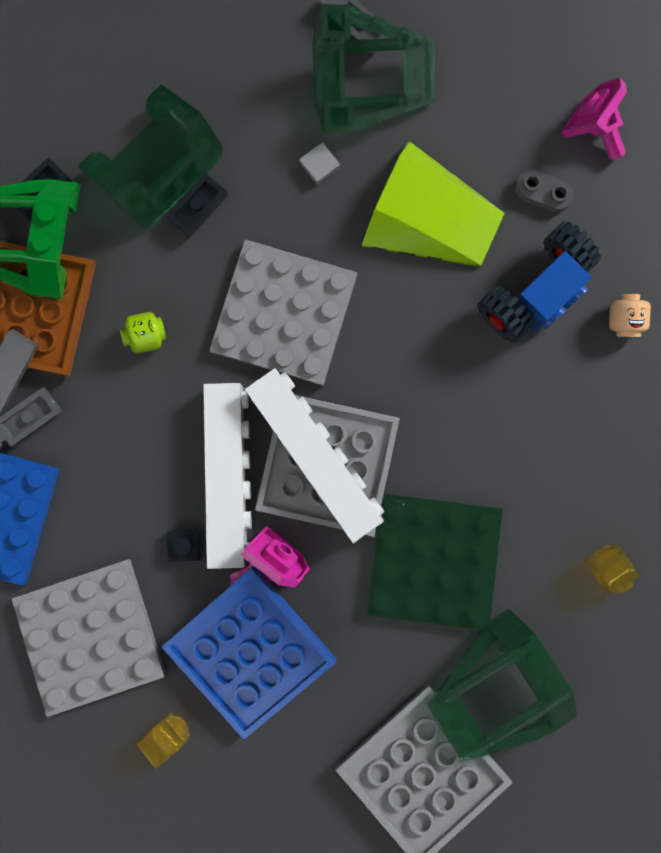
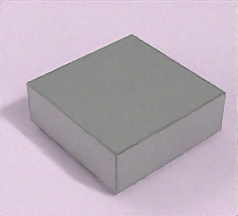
(319, 163)

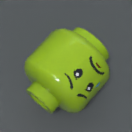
(143, 332)

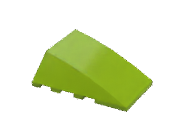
(432, 213)

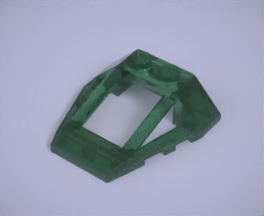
(328, 49)
(546, 681)

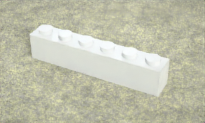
(314, 455)
(225, 474)

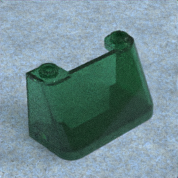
(159, 161)

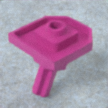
(600, 116)
(274, 559)

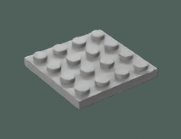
(283, 312)
(363, 438)
(88, 637)
(417, 780)

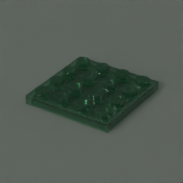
(435, 562)

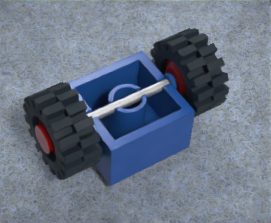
(556, 287)

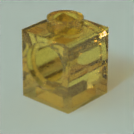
(612, 569)
(164, 739)

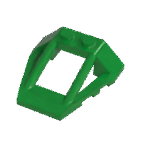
(46, 234)

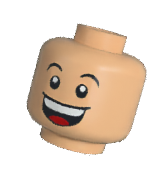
(629, 316)

